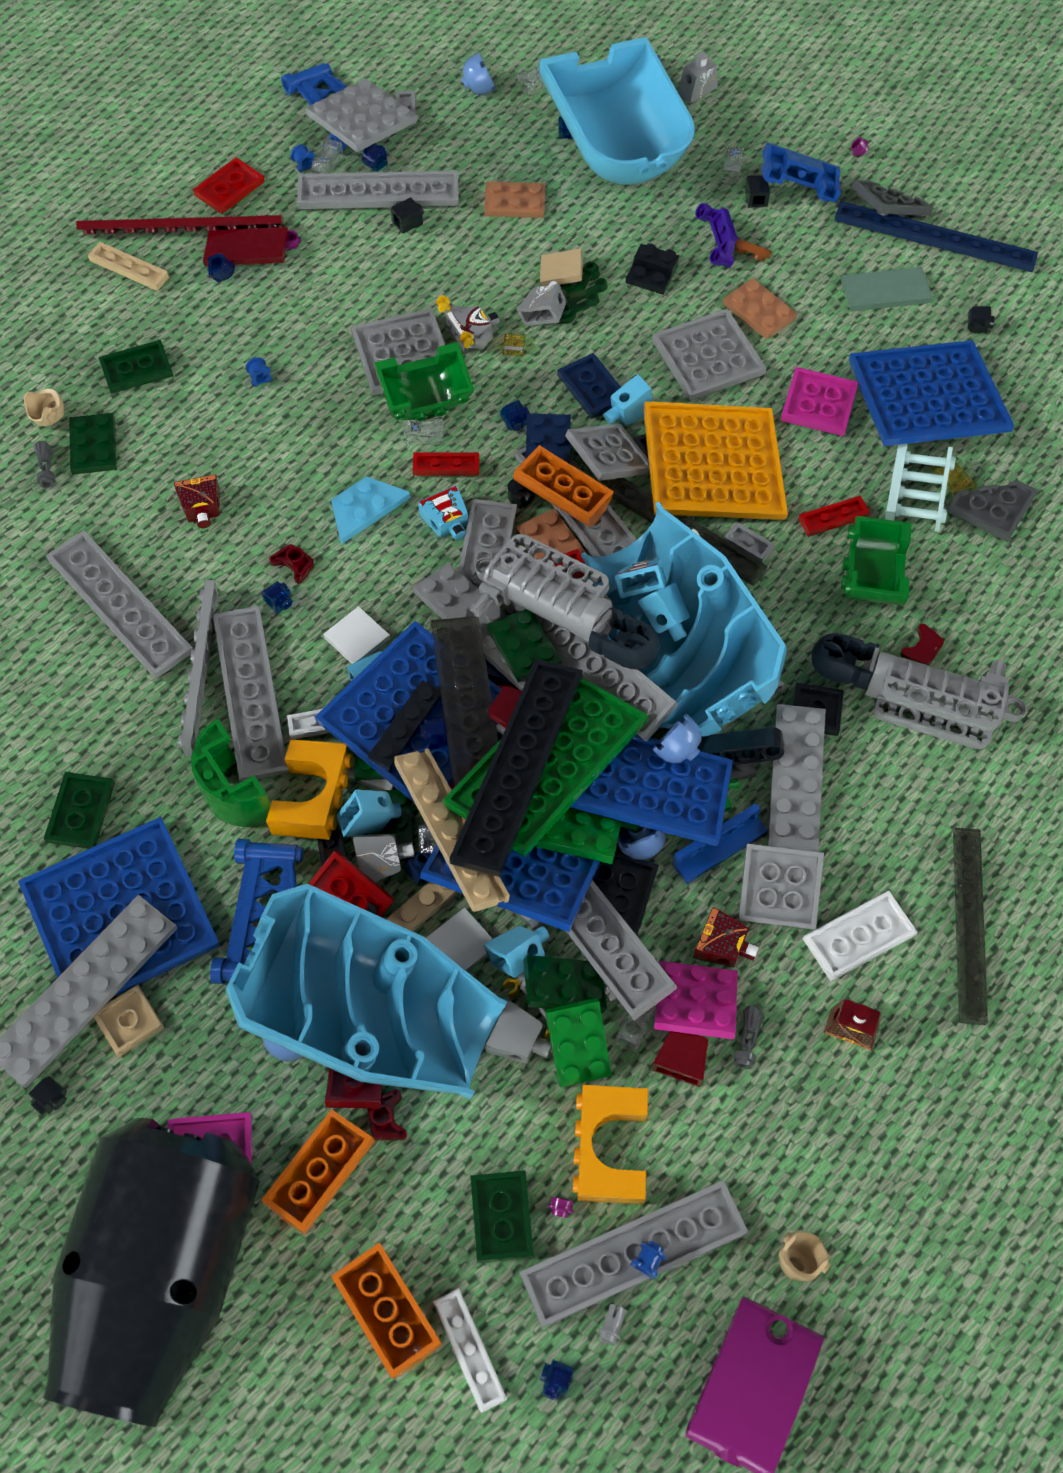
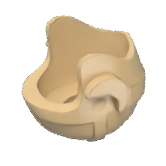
(44, 407)
(803, 1256)

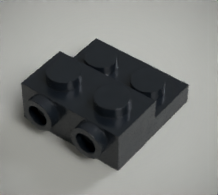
(653, 268)

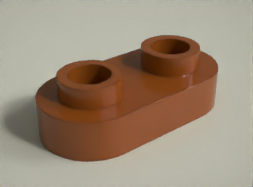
(759, 252)

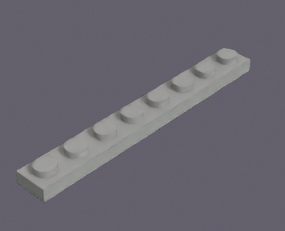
(197, 676)

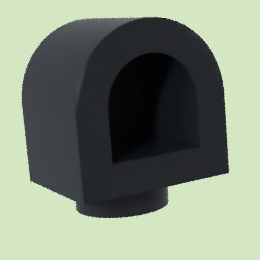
(980, 319)
(519, 494)
(48, 1096)

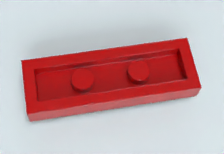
(446, 463)
(833, 515)

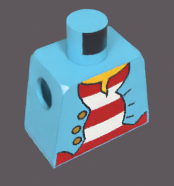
(445, 513)
(644, 577)

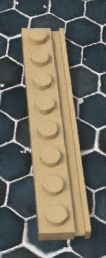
(428, 790)

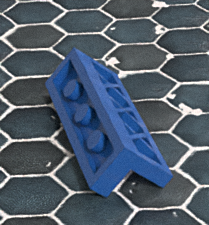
(735, 834)

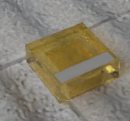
(513, 345)

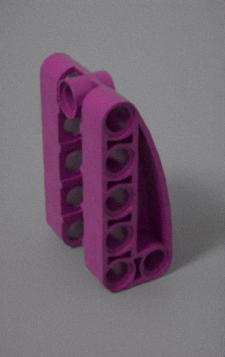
(754, 1389)

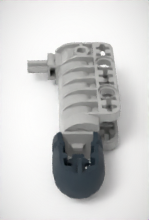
(564, 600)
(920, 690)

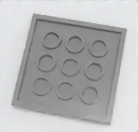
(361, 114)
(403, 337)
(708, 354)

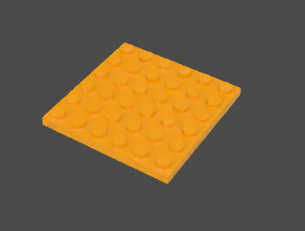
(714, 460)

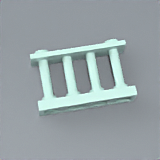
(902, 474)

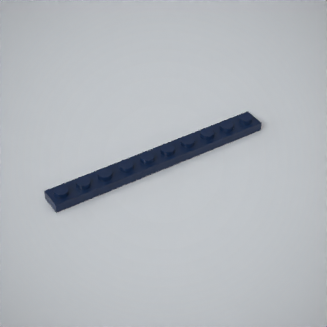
(937, 236)

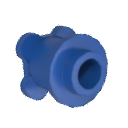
(302, 157)
(258, 371)
(649, 1259)

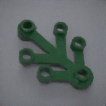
(590, 273)

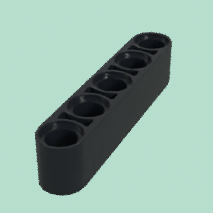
(746, 745)

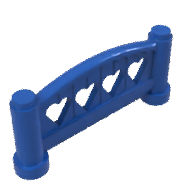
(308, 80)
(257, 861)

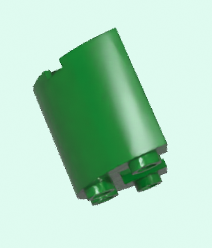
(425, 385)
(877, 561)
(238, 805)

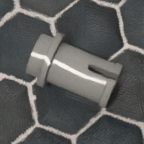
(612, 1325)

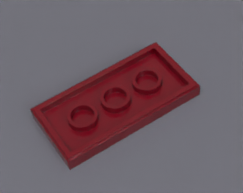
(248, 245)

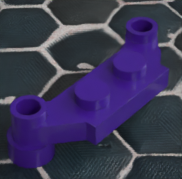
(723, 233)

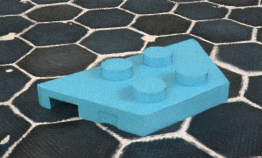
(364, 505)

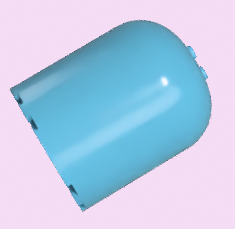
(621, 111)

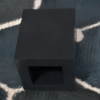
(757, 191)
(407, 215)

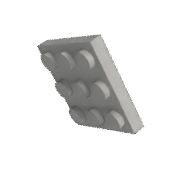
(609, 451)
(781, 886)

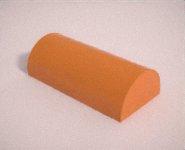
(563, 486)
(317, 1171)
(386, 1311)

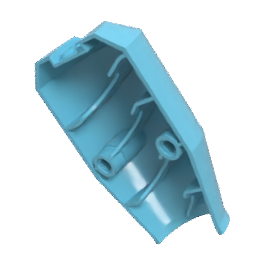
(730, 645)
(361, 995)

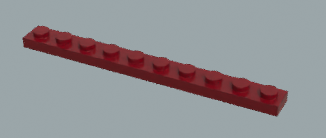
(170, 225)

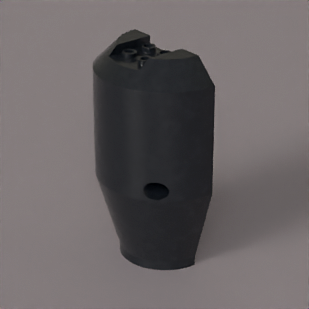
(146, 1231)

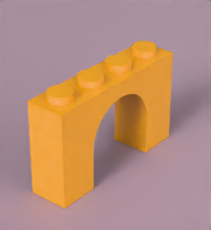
(316, 816)
(595, 1180)

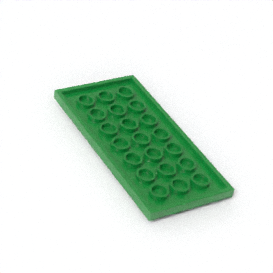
(588, 742)

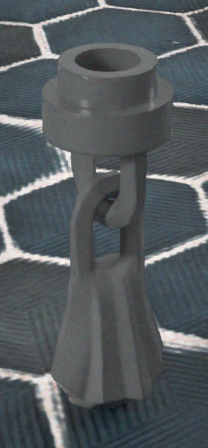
(45, 477)
(752, 1021)

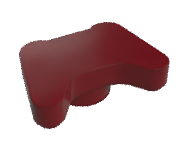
(294, 559)
(926, 648)
(504, 705)
(382, 1120)

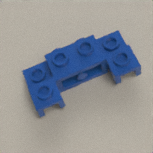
(789, 165)

